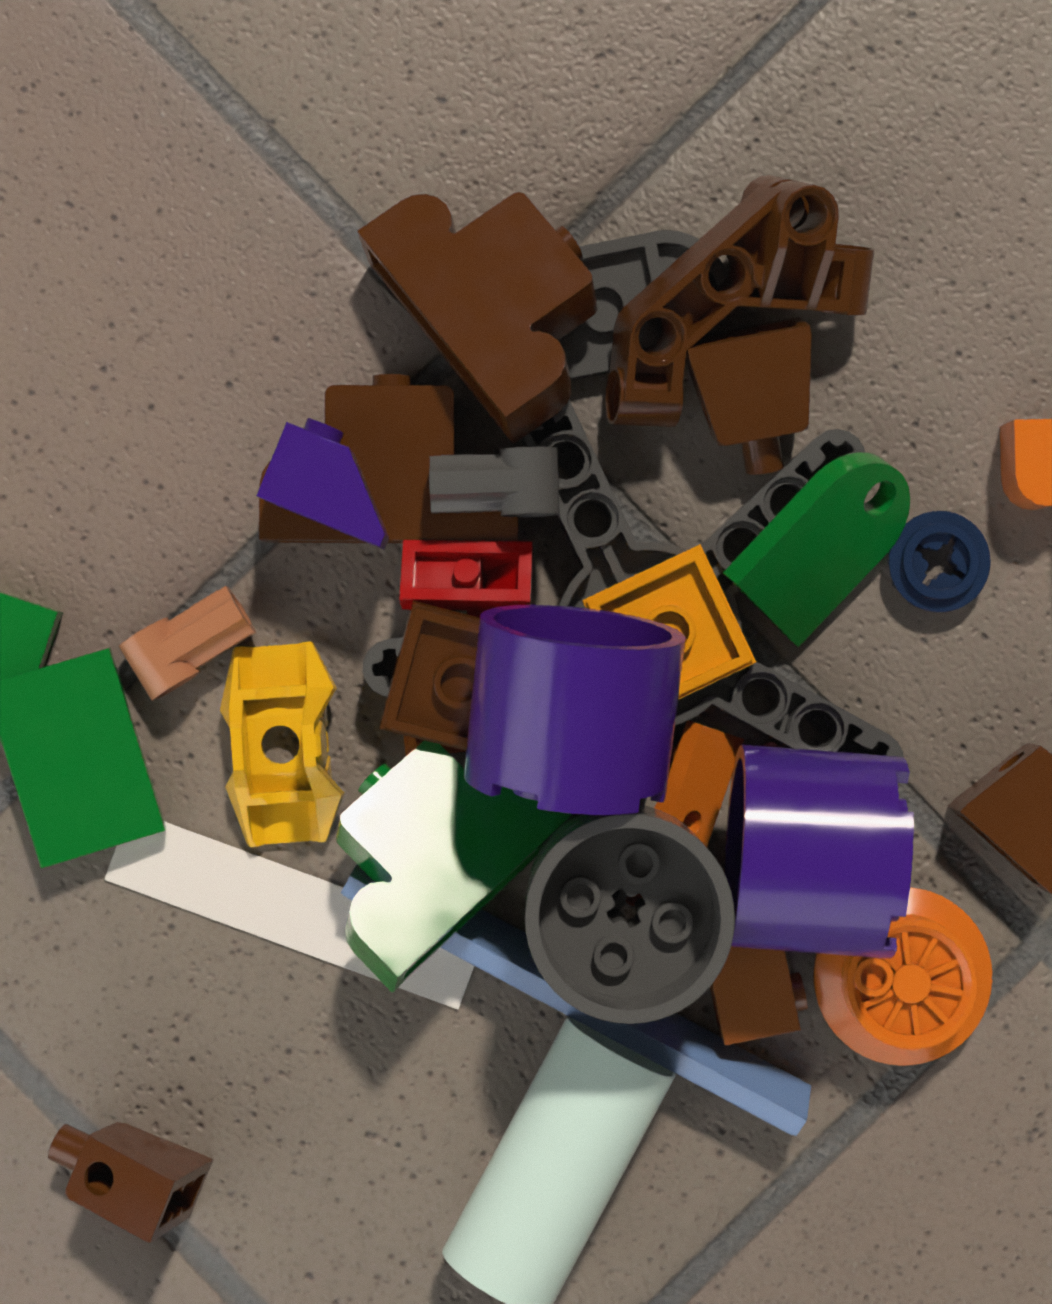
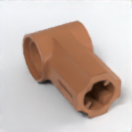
(175, 649)

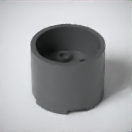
(639, 964)

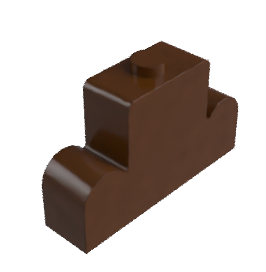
(489, 298)
(393, 435)

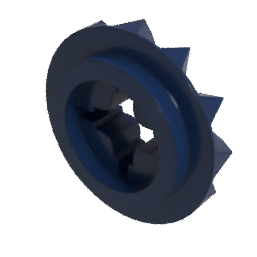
(967, 555)

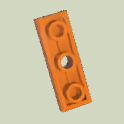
(699, 779)

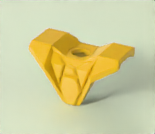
(287, 689)

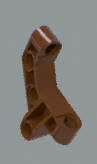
(778, 257)

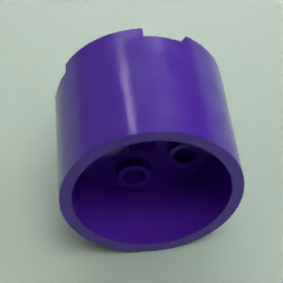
(573, 707)
(818, 850)

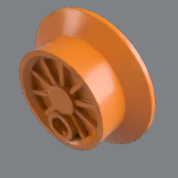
(920, 998)

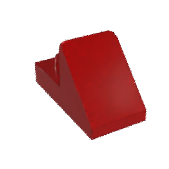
(466, 574)

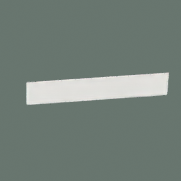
(264, 902)

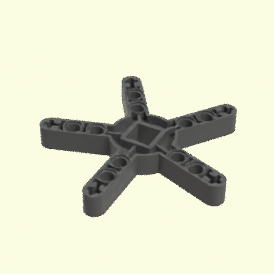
(618, 557)

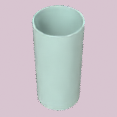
(556, 1166)

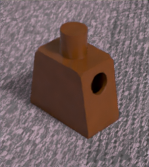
(754, 387)
(1014, 812)
(131, 1177)

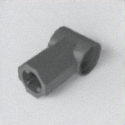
(511, 482)

